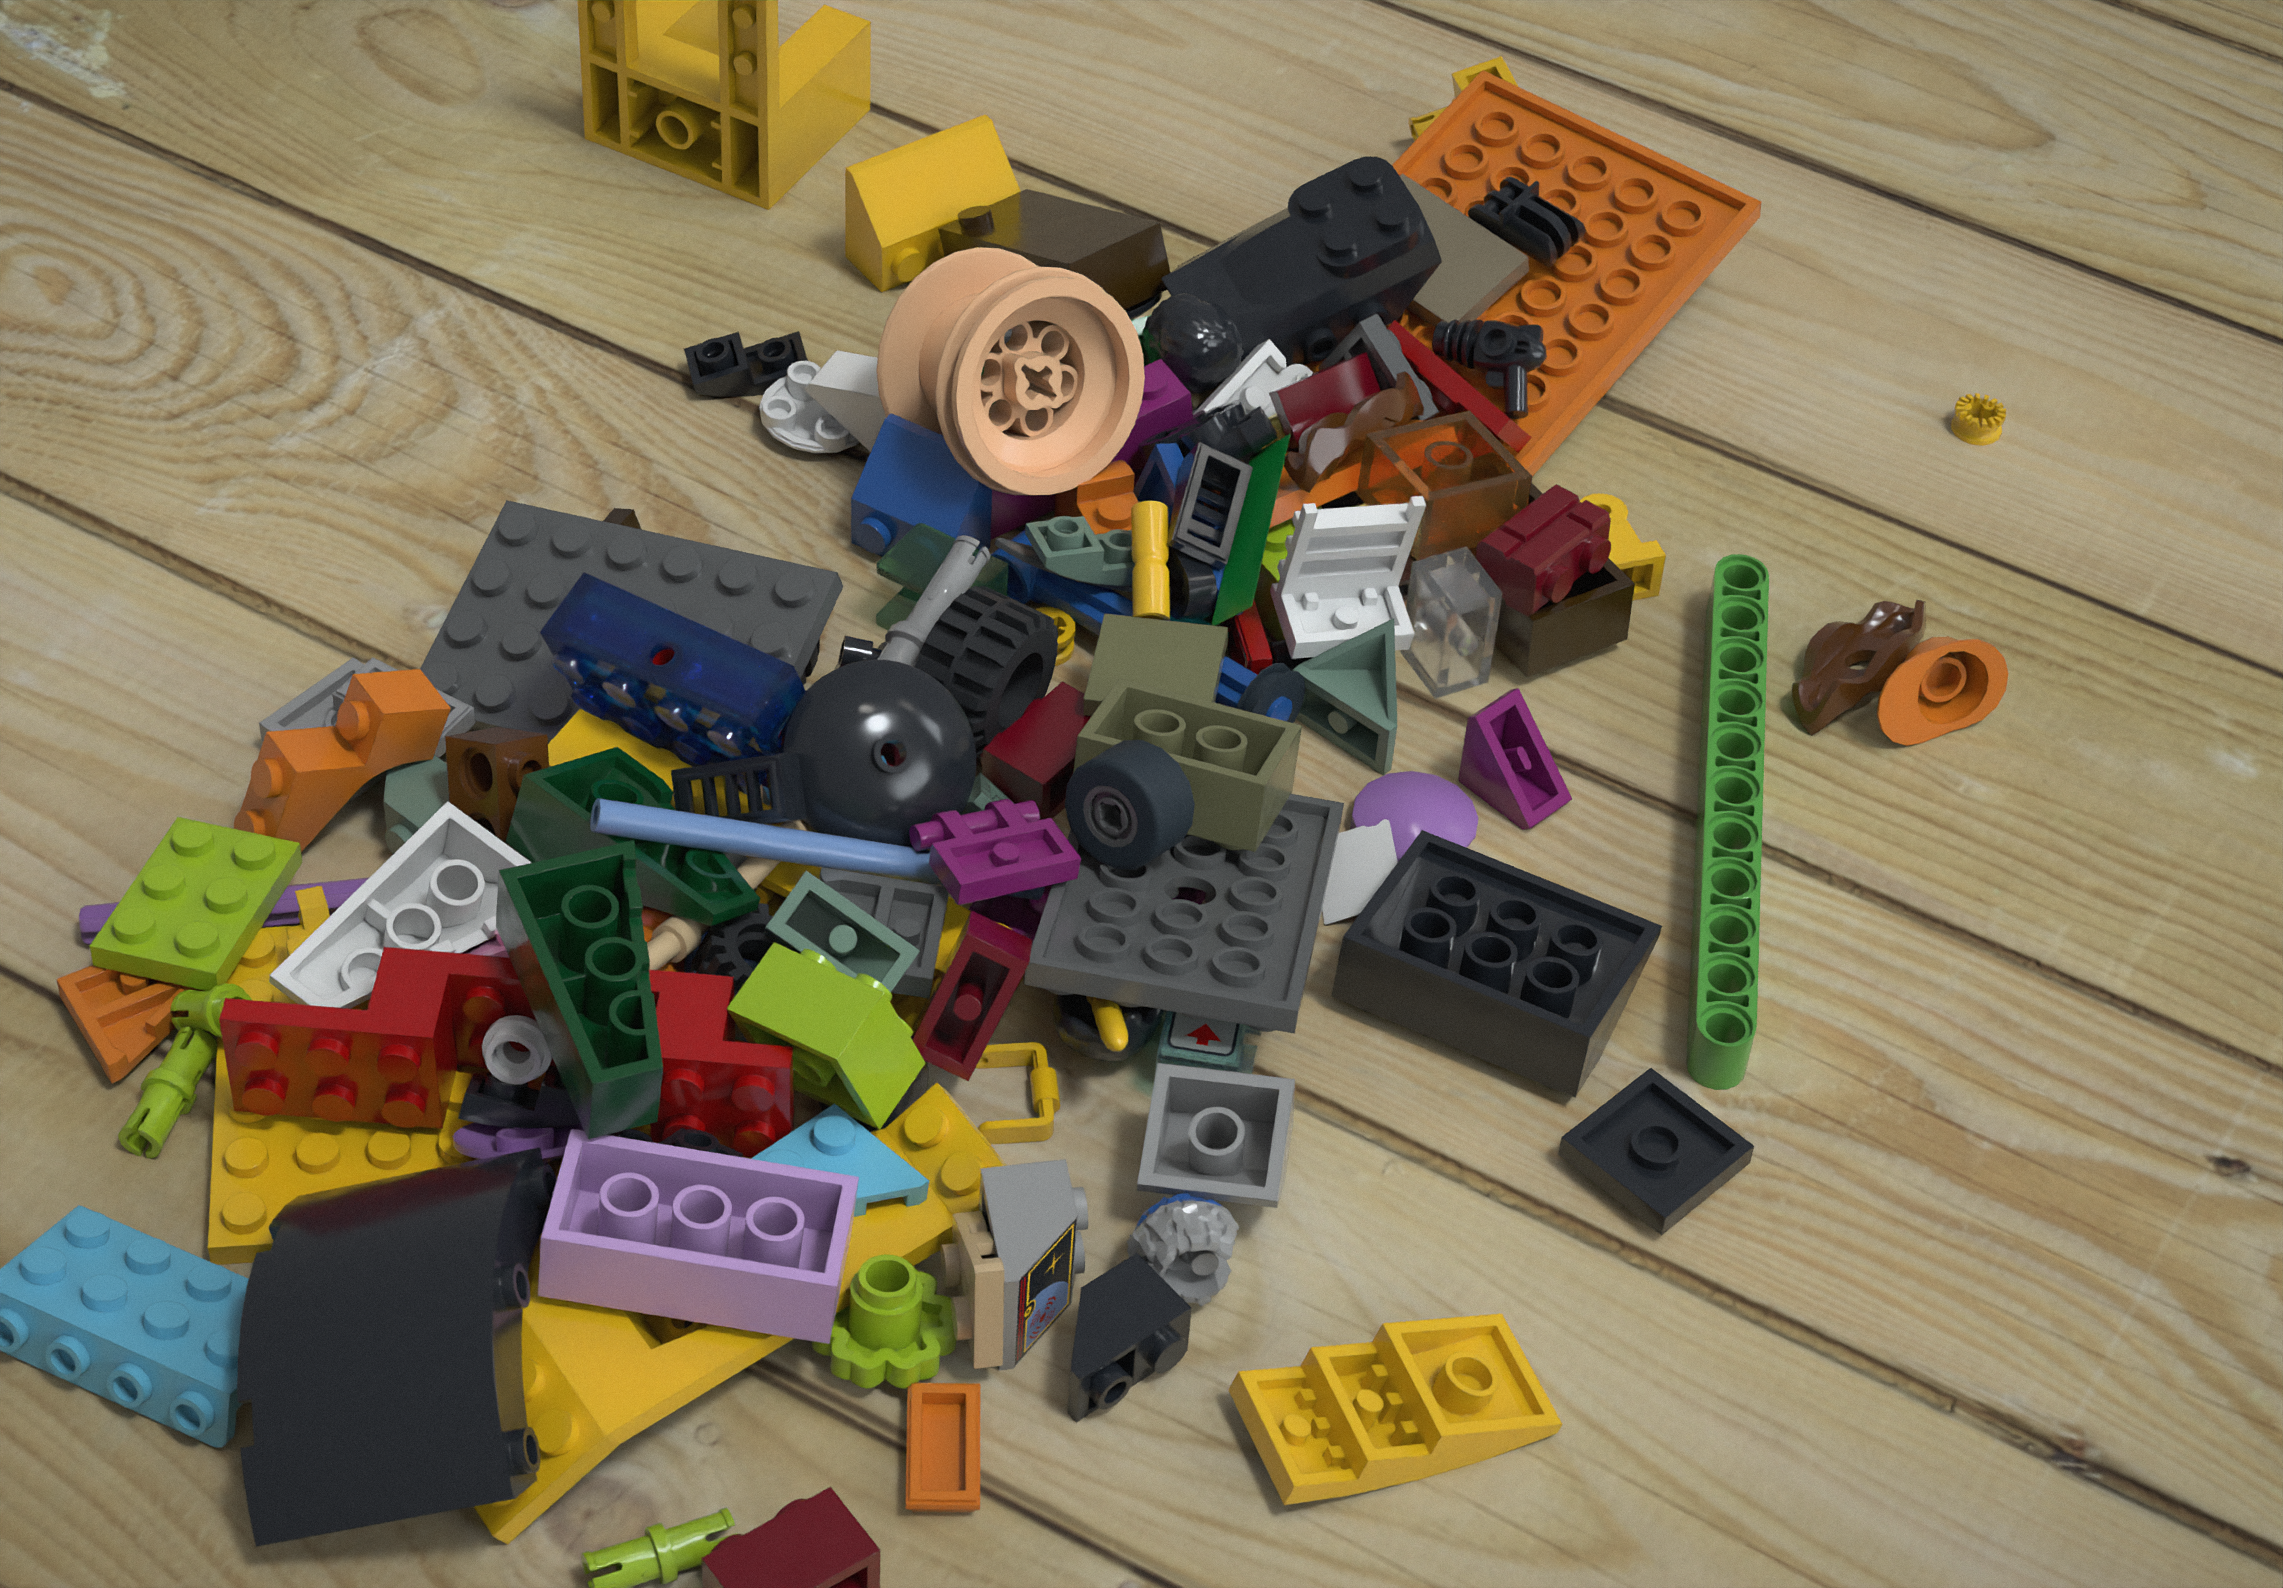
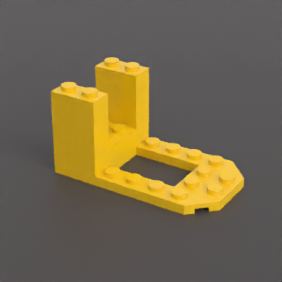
(715, 93)

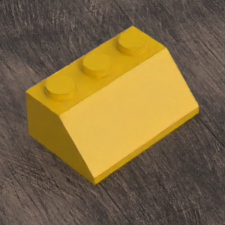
(912, 191)

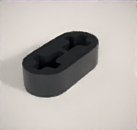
(1190, 585)

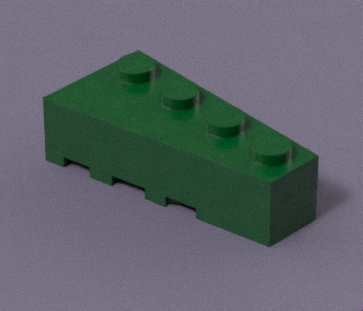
(585, 972)

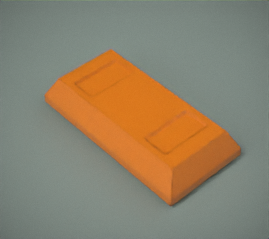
(943, 1447)

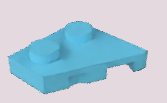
(843, 1146)

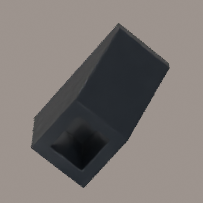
(1124, 1332)

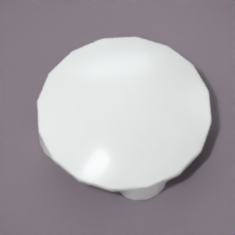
(799, 419)

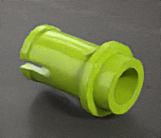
(205, 1007)

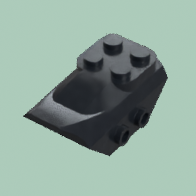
(1320, 266)

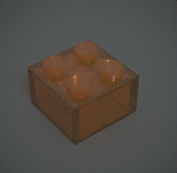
(1458, 469)

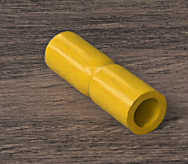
(1150, 557)

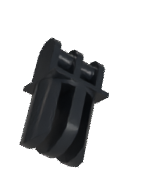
(1528, 221)

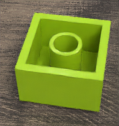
(841, 1030)

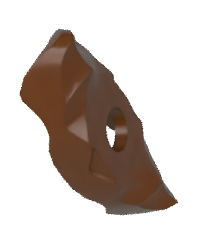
(1338, 434)
(1827, 681)

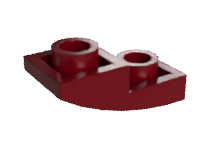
(1323, 393)

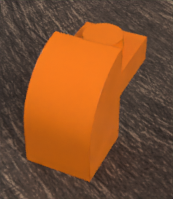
(1102, 500)

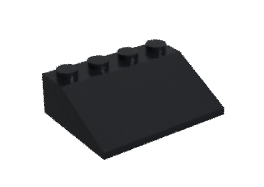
(1494, 962)

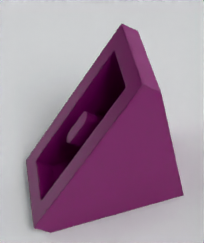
(1510, 762)

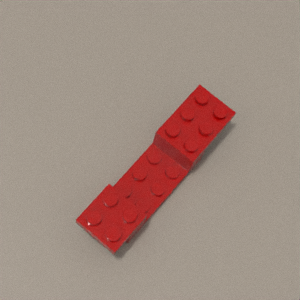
(433, 1014)

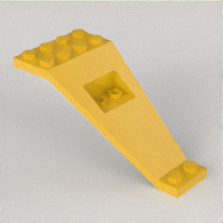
(613, 1372)

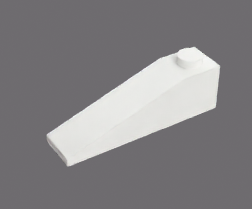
(425, 897)

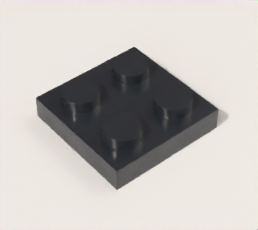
(1656, 1150)

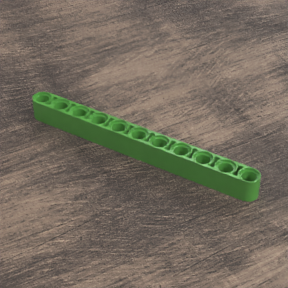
(1729, 826)

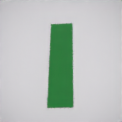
(1251, 534)

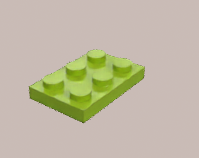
(196, 904)

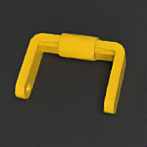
(1043, 1089)

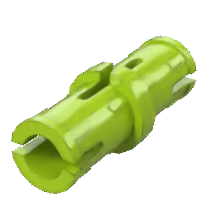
(168, 1092)
(657, 1553)

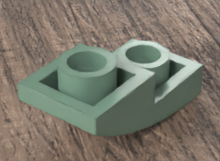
(1074, 551)

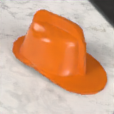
(1941, 689)

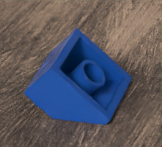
(912, 482)

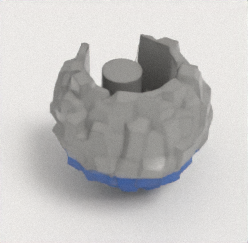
(1187, 1244)

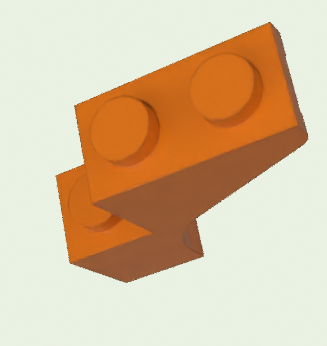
(315, 771)

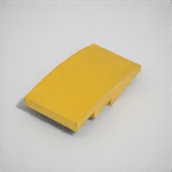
(1394, 1407)

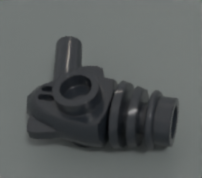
(1499, 351)

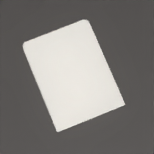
(1358, 870)

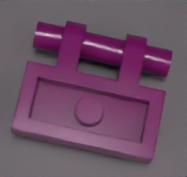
(995, 850)

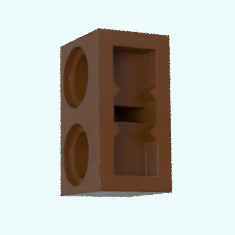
(488, 771)

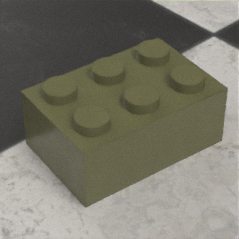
(1233, 758)

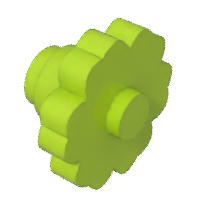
(891, 1326)

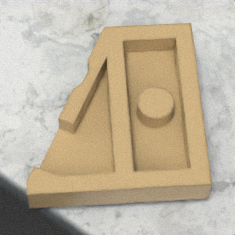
(980, 1285)

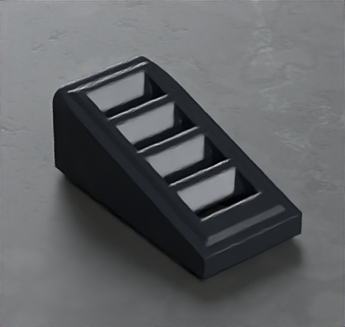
(1222, 474)
(783, 785)

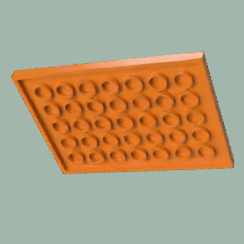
(1644, 250)

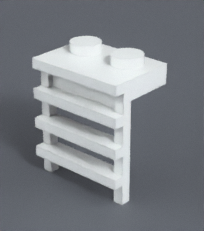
(1345, 575)

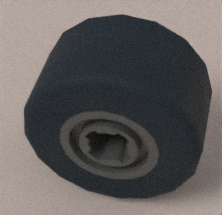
(1129, 804)

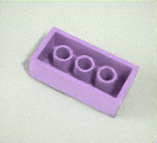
(698, 1236)

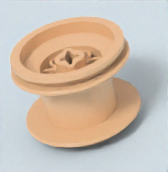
(1060, 383)

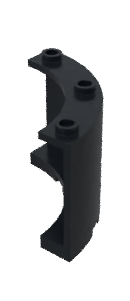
(392, 1349)

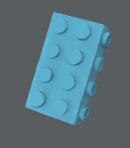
(128, 1322)

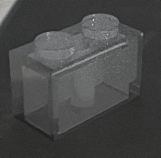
(1453, 620)

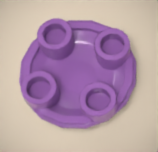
(1414, 804)

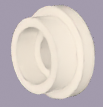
(508, 1063)

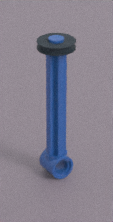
(1271, 693)

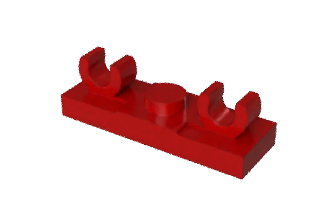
(1455, 392)

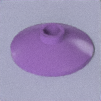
(487, 1141)

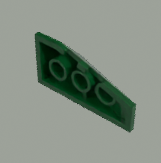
(555, 821)

